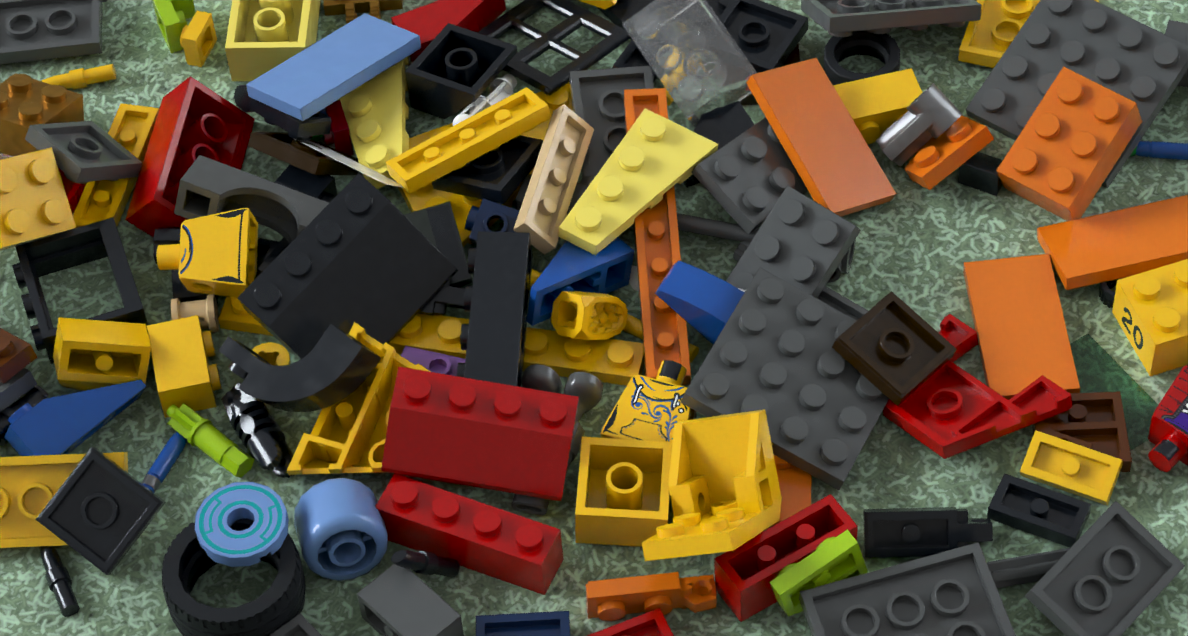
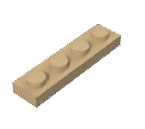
(554, 178)

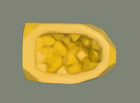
(588, 315)

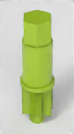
(209, 439)

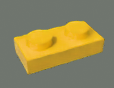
(1071, 467)

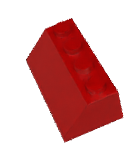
(188, 125)
(479, 433)

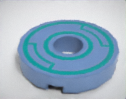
(237, 502)

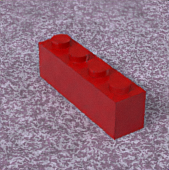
(471, 533)

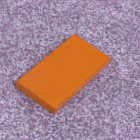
(821, 137)
(1117, 242)
(1019, 323)

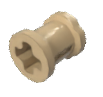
(205, 309)

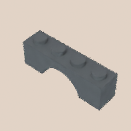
(218, 188)

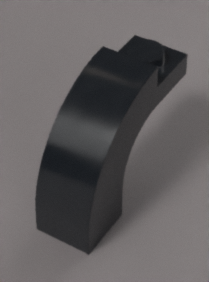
(315, 382)

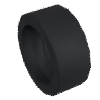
(860, 43)

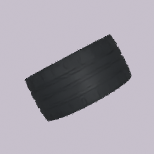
(262, 617)

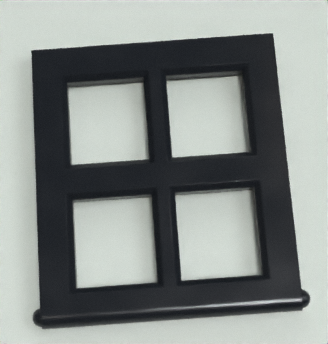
(576, 17)

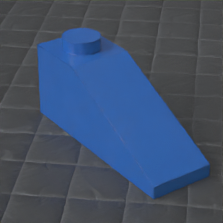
(579, 271)
(67, 420)

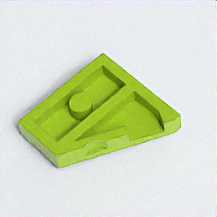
(831, 562)

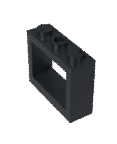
(70, 250)

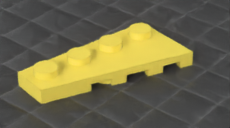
(378, 119)
(634, 178)

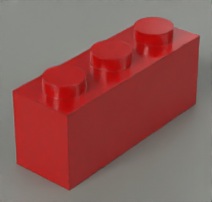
(746, 572)

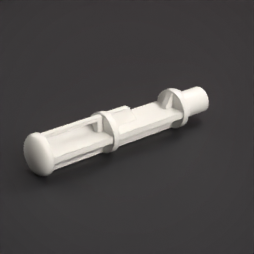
(499, 89)

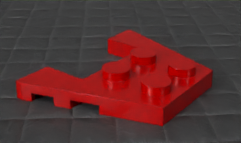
(960, 412)

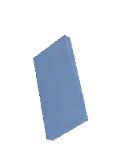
(333, 66)

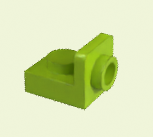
(171, 19)

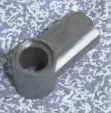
(926, 118)

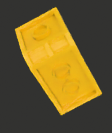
(718, 486)

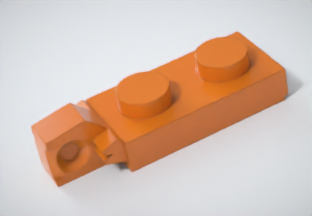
(621, 596)

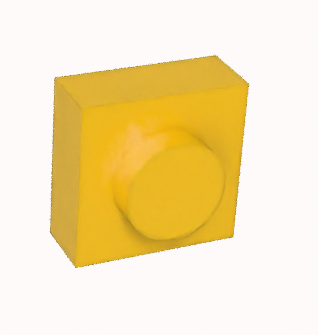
(198, 38)

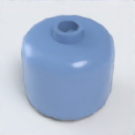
(340, 529)

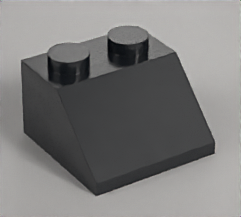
(455, 70)

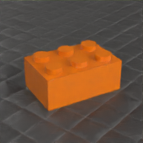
(1069, 145)

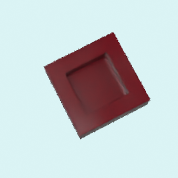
(339, 131)

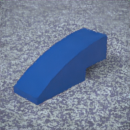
(699, 298)

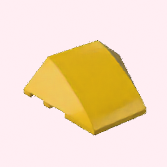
(353, 431)

